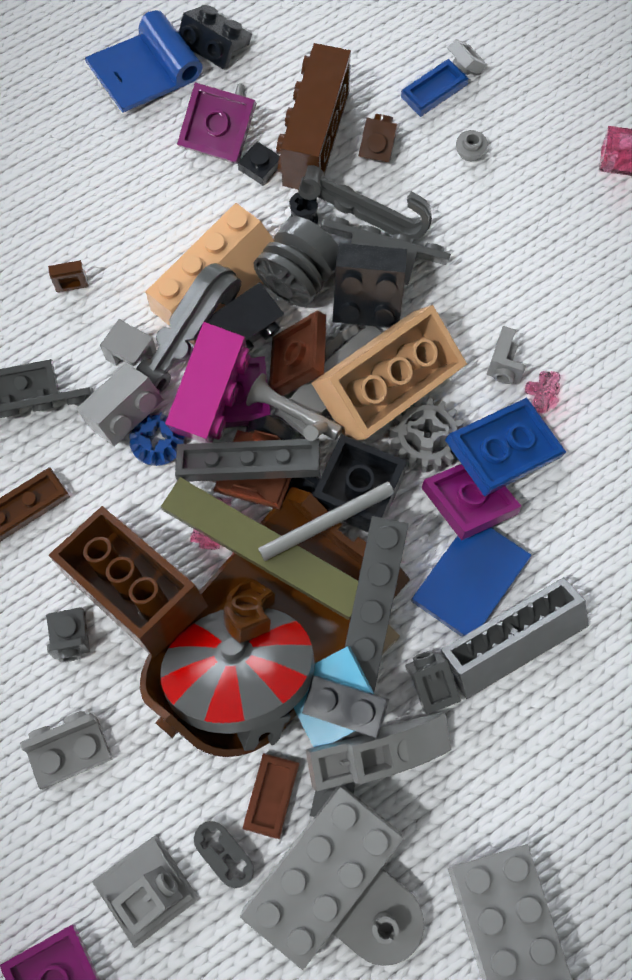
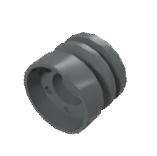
(297, 261)

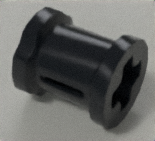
(304, 208)

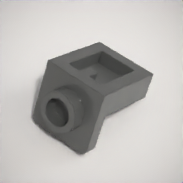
(67, 634)
(433, 681)

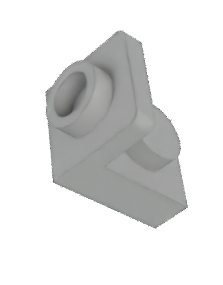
(502, 364)
(147, 899)

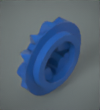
(142, 447)

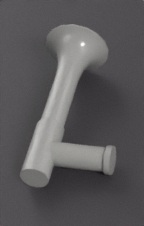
(315, 422)

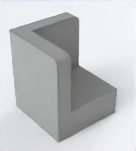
(126, 344)

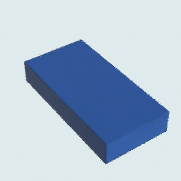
(434, 87)

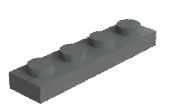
(248, 460)

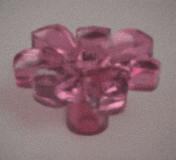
(544, 391)

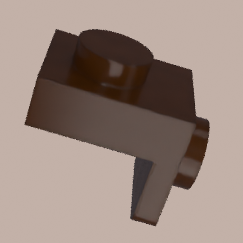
(378, 138)

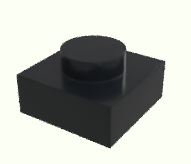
(259, 163)
(270, 425)

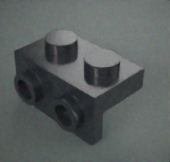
(213, 34)

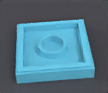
(340, 668)

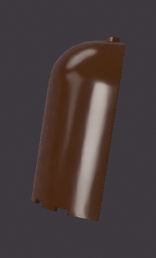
(324, 627)

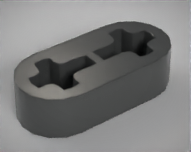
(216, 861)

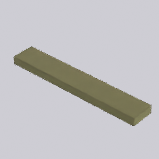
(244, 537)

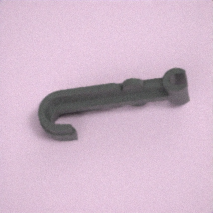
(366, 209)
(212, 286)

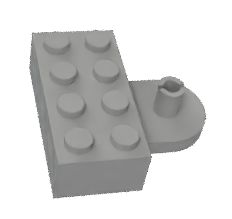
(338, 887)

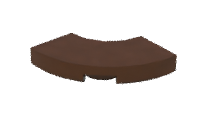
(246, 608)

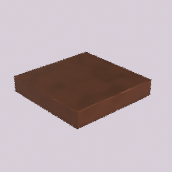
(298, 354)

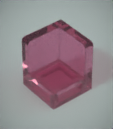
(616, 151)

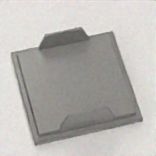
(129, 870)

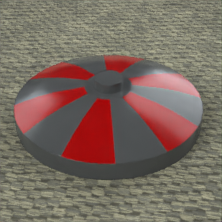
(234, 684)

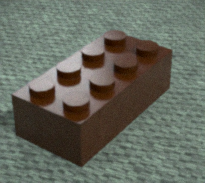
(315, 114)
(129, 581)

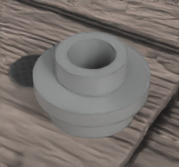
(471, 152)

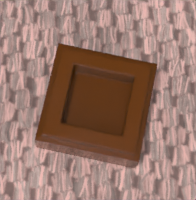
(68, 276)

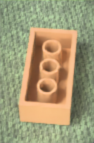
(389, 373)

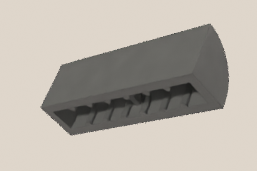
(516, 637)

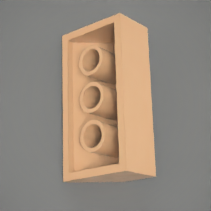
(231, 241)

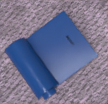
(146, 64)

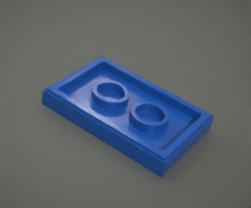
(505, 446)
(470, 580)

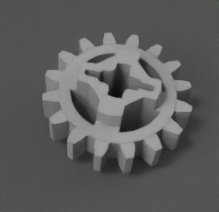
(412, 433)

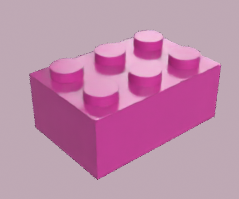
(209, 384)

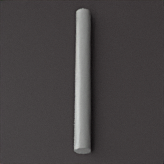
(326, 521)

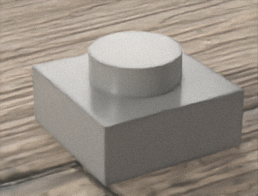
(466, 57)

